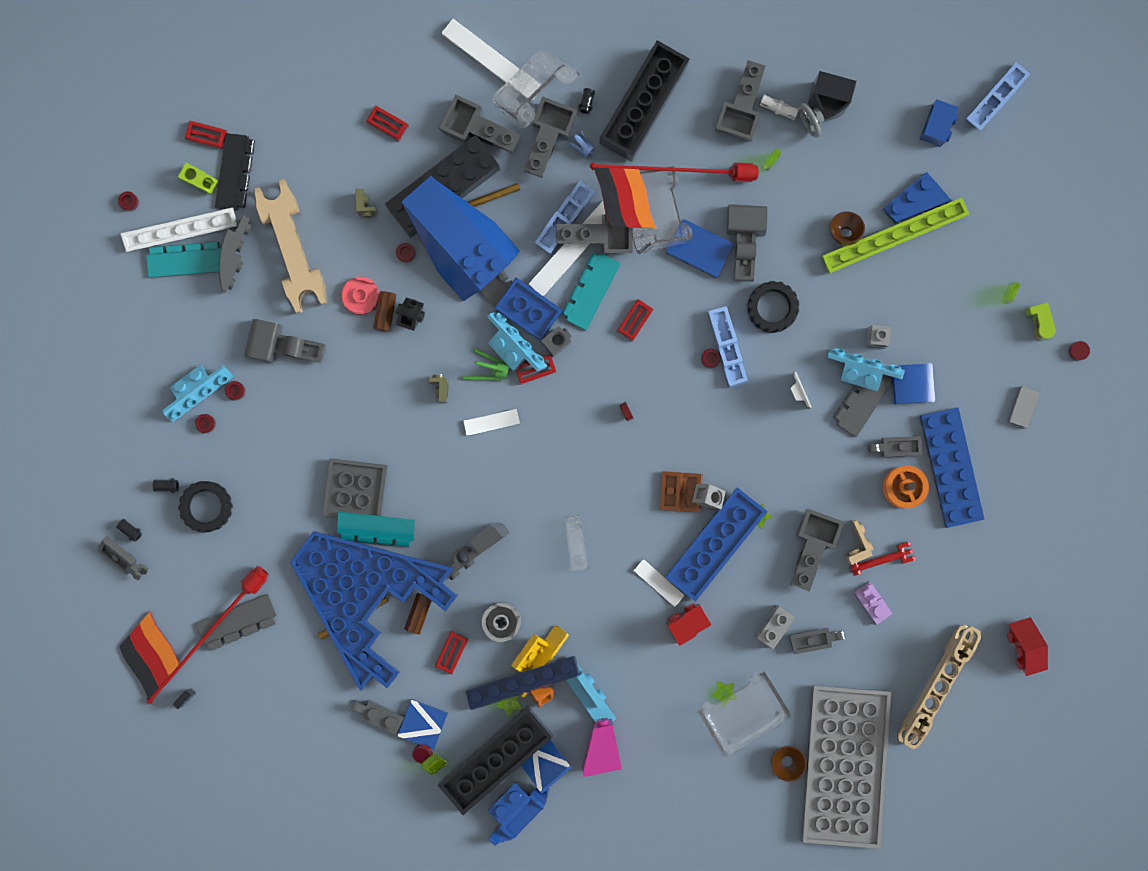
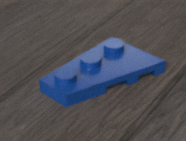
(917, 198)

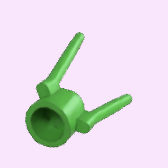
(499, 368)

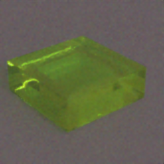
(772, 159)
(1011, 292)
(433, 764)

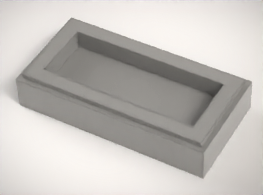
(1023, 407)

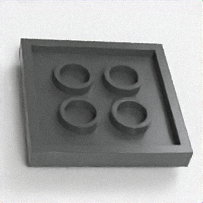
(354, 488)

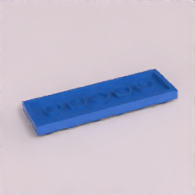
(952, 467)
(716, 544)

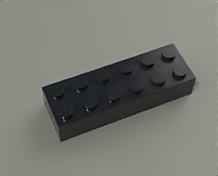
(644, 100)
(459, 172)
(495, 760)

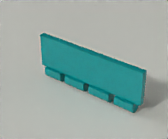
(182, 262)
(594, 289)
(372, 526)

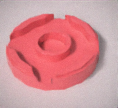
(360, 295)

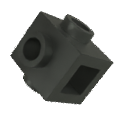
(410, 313)

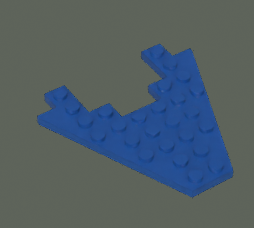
(350, 582)

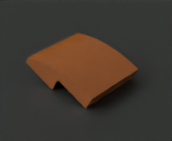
(678, 491)

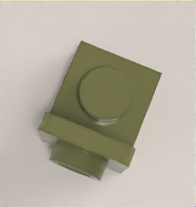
(362, 201)
(442, 390)

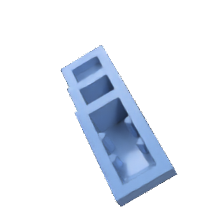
(998, 96)
(566, 214)
(727, 346)

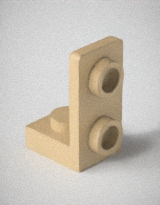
(857, 555)

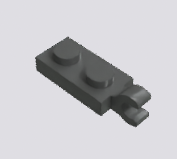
(898, 446)
(121, 559)
(814, 640)
(379, 716)

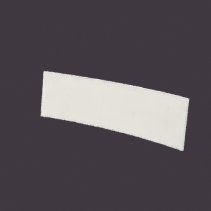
(491, 422)
(659, 583)

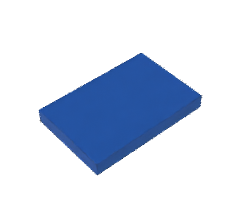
(705, 251)
(528, 309)

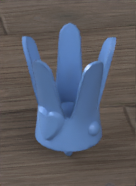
(586, 148)

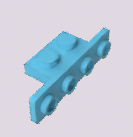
(512, 346)
(864, 371)
(195, 388)
(590, 697)

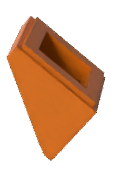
(542, 696)

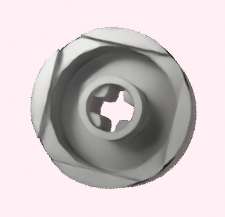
(492, 628)

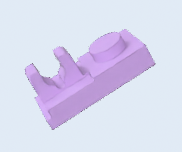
(873, 603)

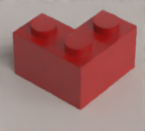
(688, 624)
(1029, 646)

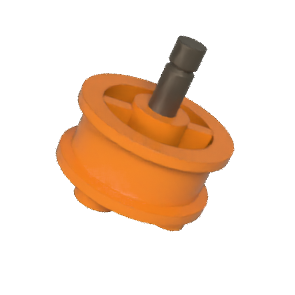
(905, 487)

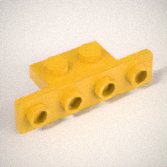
(539, 651)

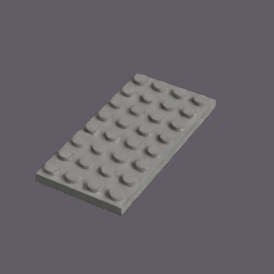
(846, 767)

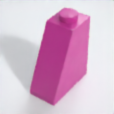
(601, 750)

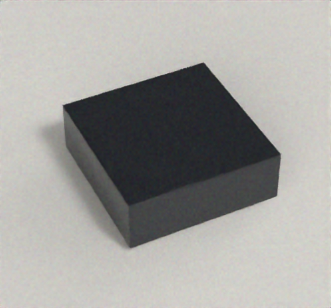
(184, 698)

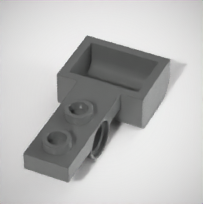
(738, 118)
(465, 119)
(553, 121)
(746, 224)
(612, 238)
(266, 342)
(819, 533)
(481, 542)

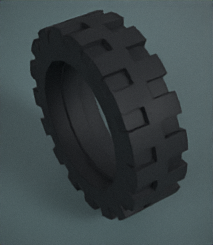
(778, 287)
(185, 502)

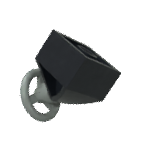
(828, 99)

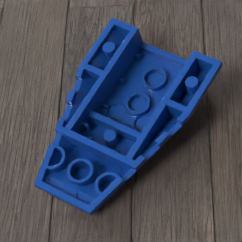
(458, 238)

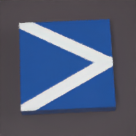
(422, 724)
(546, 766)

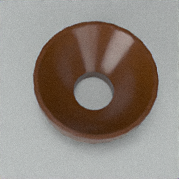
(849, 221)
(797, 768)

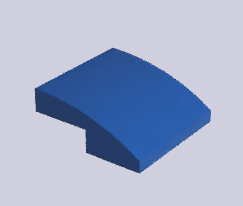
(915, 386)

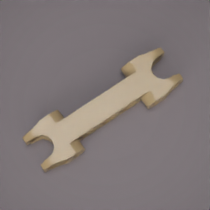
(301, 277)
(926, 715)

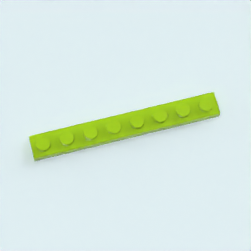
(895, 235)

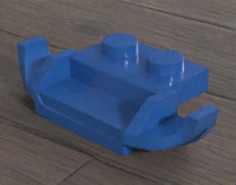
(515, 811)

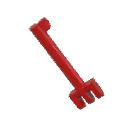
(901, 553)

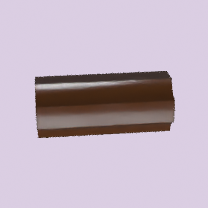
(384, 311)
(418, 614)

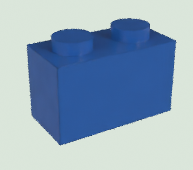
(939, 122)

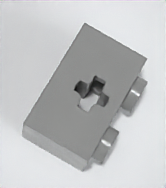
(775, 626)

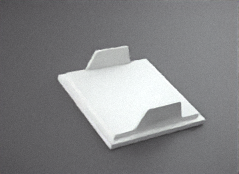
(798, 391)

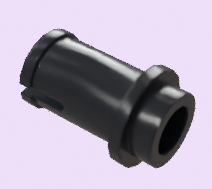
(586, 101)
(165, 485)
(129, 530)

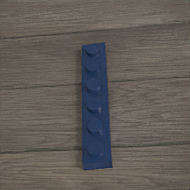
(522, 683)

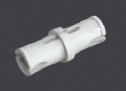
(779, 107)

